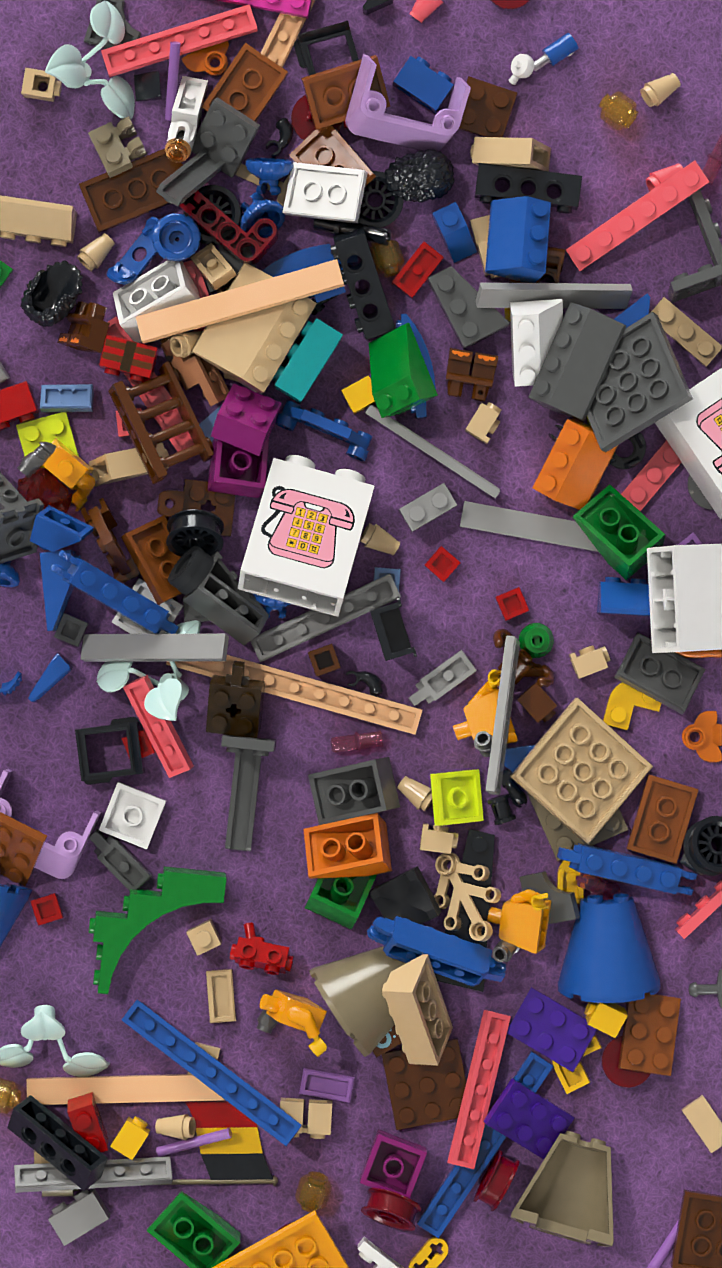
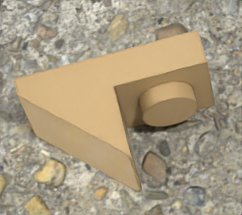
(213, 266)

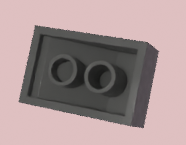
(354, 790)

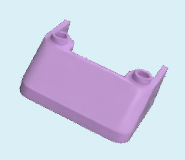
(368, 117)
(64, 856)

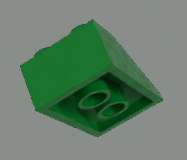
(399, 372)
(619, 531)
(340, 898)
(194, 1233)

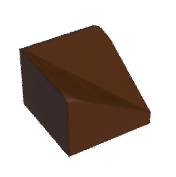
(134, 572)

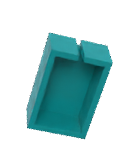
(307, 360)

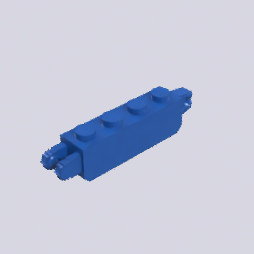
(115, 595)
(626, 868)
(447, 953)

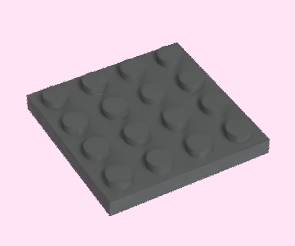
(638, 385)

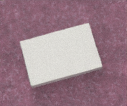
(325, 192)

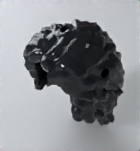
(420, 176)
(52, 293)

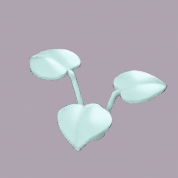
(72, 70)
(160, 701)
(44, 1027)

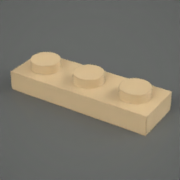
(686, 332)

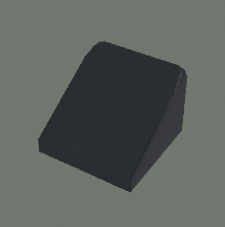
(374, 5)
(148, 86)

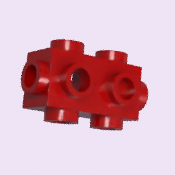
(255, 952)

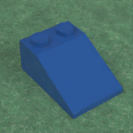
(55, 589)

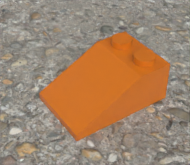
(348, 848)

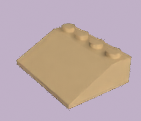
(254, 343)

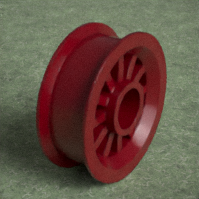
(496, 1180)
(391, 1209)

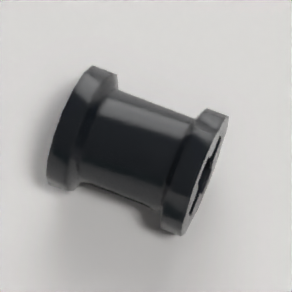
(501, 809)

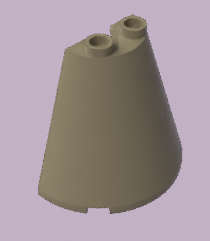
(355, 995)
(571, 1192)

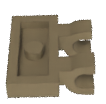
(110, 149)

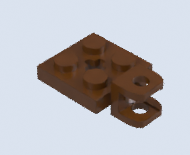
(193, 496)
(103, 522)

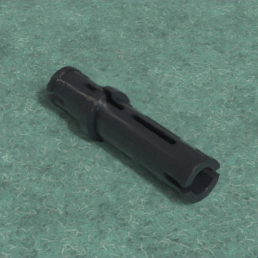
(372, 233)

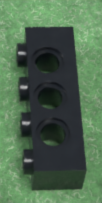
(541, 180)
(356, 243)
(57, 1143)

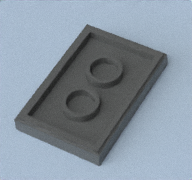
(661, 676)

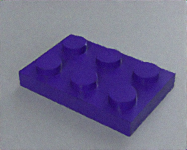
(552, 1029)
(528, 1118)

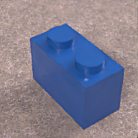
(423, 84)

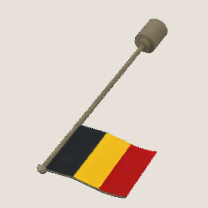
(227, 1161)

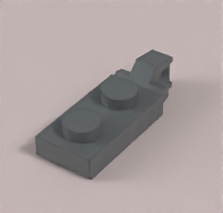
(119, 861)

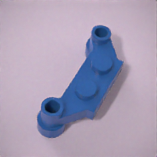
(338, 428)

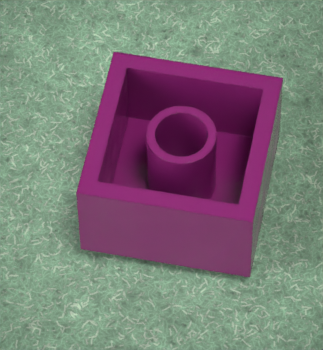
(246, 419)
(237, 470)
(393, 1164)

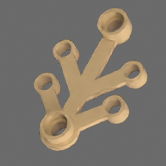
(462, 893)

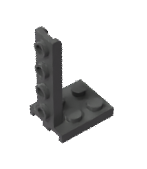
(218, 147)
(707, 275)
(16, 522)
(244, 787)

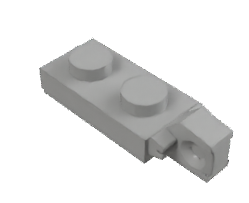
(443, 678)

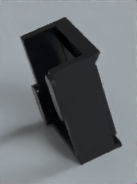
(320, 35)
(391, 631)
(131, 726)

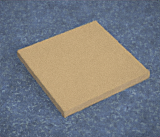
(581, 771)

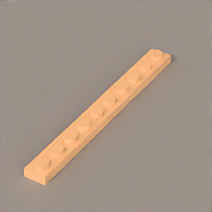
(316, 693)

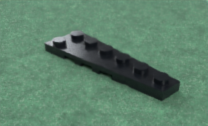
(477, 851)

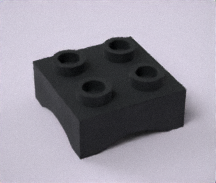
(406, 897)

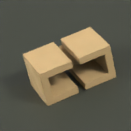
(318, 1115)

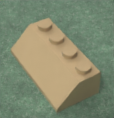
(37, 221)
(418, 1011)

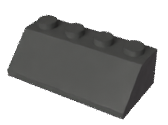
(577, 361)

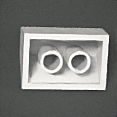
(153, 291)
(532, 334)

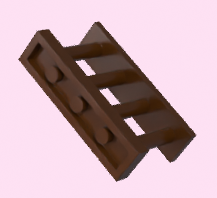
(146, 443)

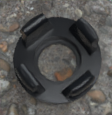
(635, 458)

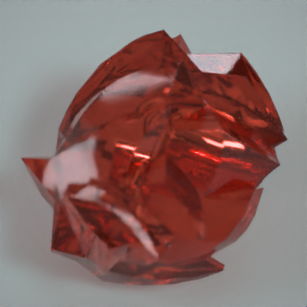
(46, 488)

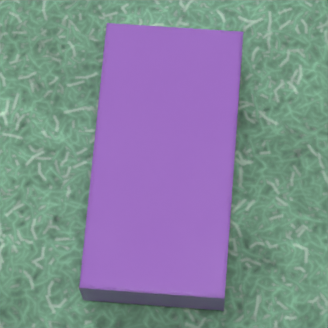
(326, 1085)

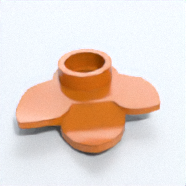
(200, 59)
(709, 736)

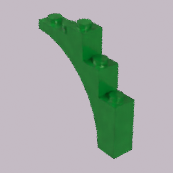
(116, 930)

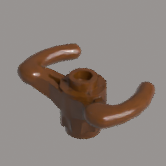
(525, 666)

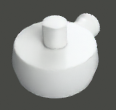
(521, 67)

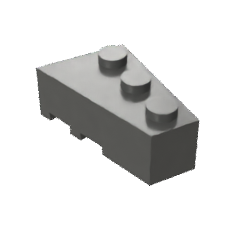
(459, 306)
(226, 605)

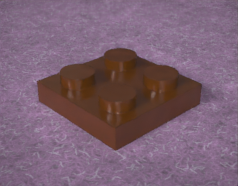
(487, 109)

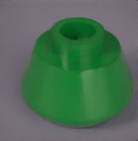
(536, 631)

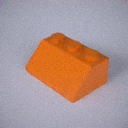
(573, 466)

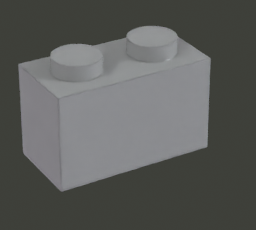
(427, 507)
(78, 1216)

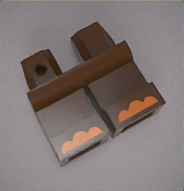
(86, 328)
(481, 377)

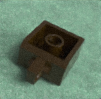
(237, 689)

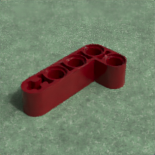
(224, 223)

